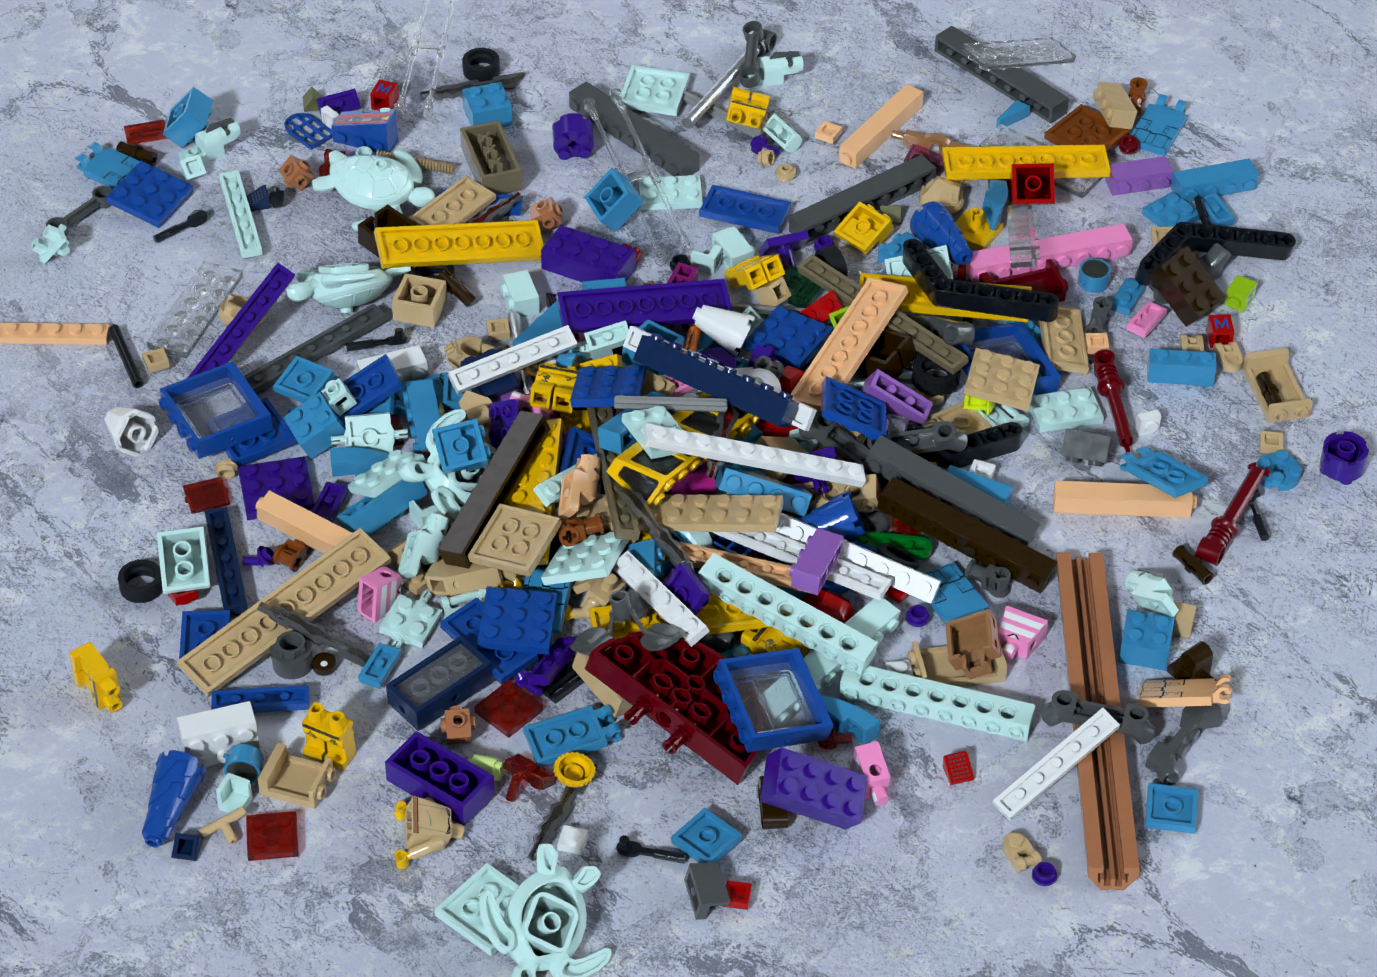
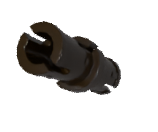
(137, 152)
(456, 287)
(1266, 384)
(1193, 564)

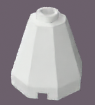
(131, 429)

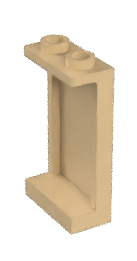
(1276, 364)
(934, 666)

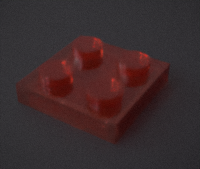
(508, 708)
(272, 836)

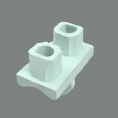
(54, 245)

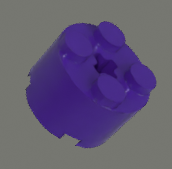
(573, 136)
(1344, 457)

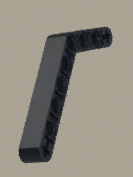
(1202, 237)
(973, 295)
(980, 446)

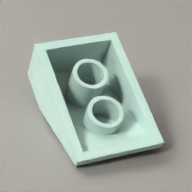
(183, 560)

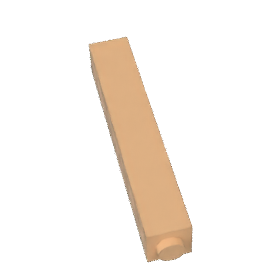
(880, 126)
(1119, 500)
(299, 522)

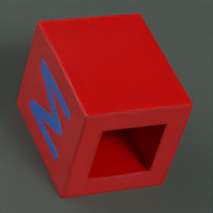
(384, 95)
(1220, 329)

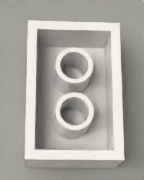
(215, 731)

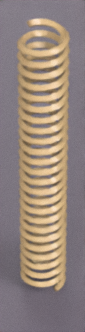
(424, 162)

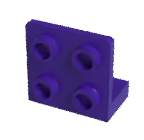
(501, 419)

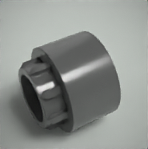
(292, 655)

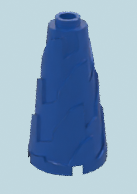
(938, 228)
(837, 517)
(172, 789)

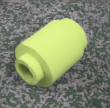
(489, 764)

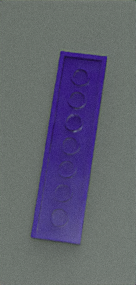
(656, 302)

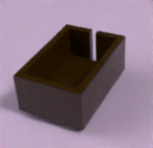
(384, 217)
(1186, 286)
(889, 354)

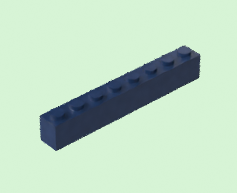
(716, 381)

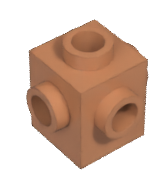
(296, 173)
(547, 213)
(458, 733)

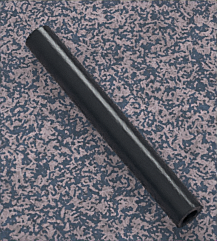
(126, 356)

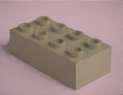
(491, 157)

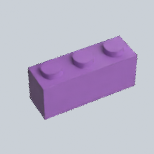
(1139, 175)
(898, 397)
(816, 561)

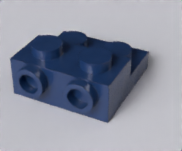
(495, 387)

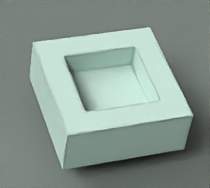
(192, 167)

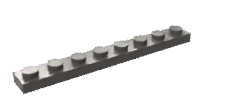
(318, 346)

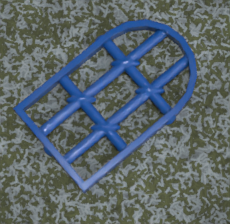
(311, 118)

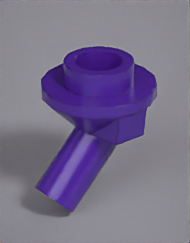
(760, 142)
(264, 557)
(521, 682)

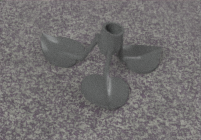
(627, 607)

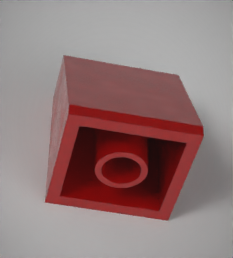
(1032, 184)

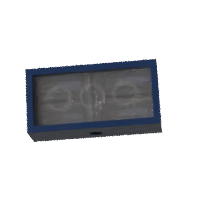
(439, 682)

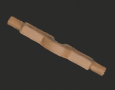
(925, 140)

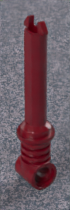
(1111, 387)
(1224, 528)

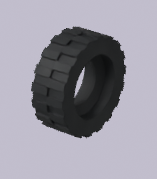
(929, 384)

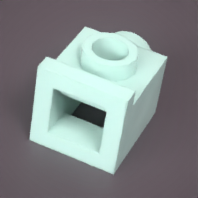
(334, 392)

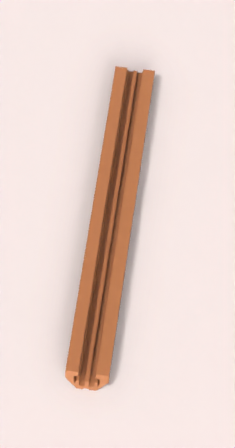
(1093, 675)

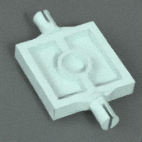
(370, 432)
(410, 620)

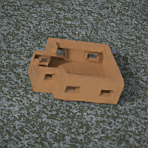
(973, 643)

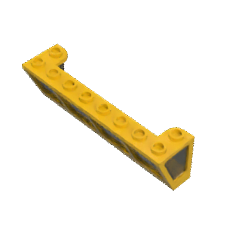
(653, 477)

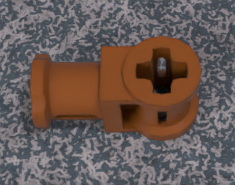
(1136, 92)
(579, 529)
(291, 554)

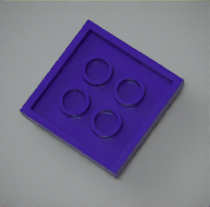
(284, 477)

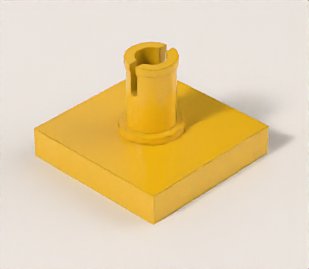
(976, 229)

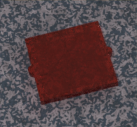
(206, 495)

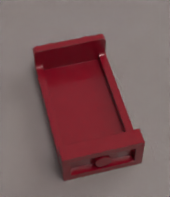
(1041, 280)

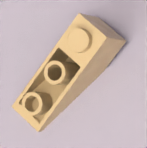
(455, 580)

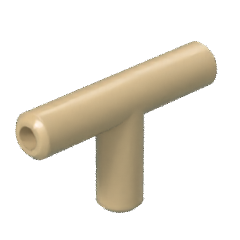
(224, 824)

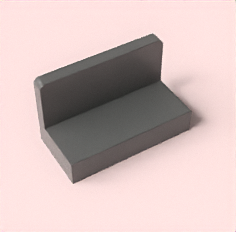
(705, 888)

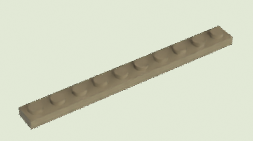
(924, 340)
(623, 520)

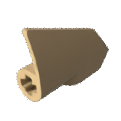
(477, 407)

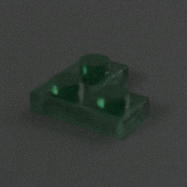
(804, 291)

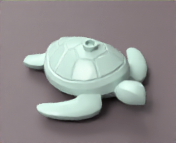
(375, 181)
(343, 284)
(450, 489)
(545, 920)

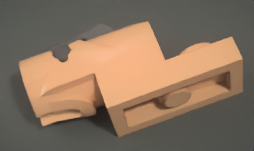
(580, 485)

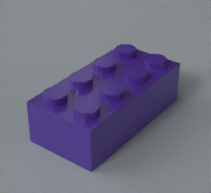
(586, 256)
(436, 772)
(813, 788)

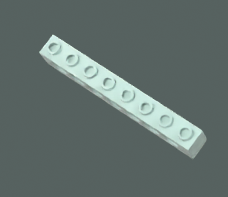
(799, 614)
(939, 702)

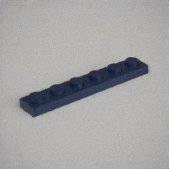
(226, 560)

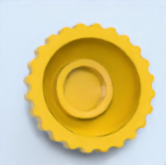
(574, 769)

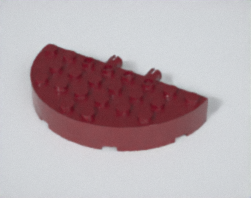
(676, 693)

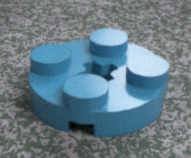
(1283, 462)

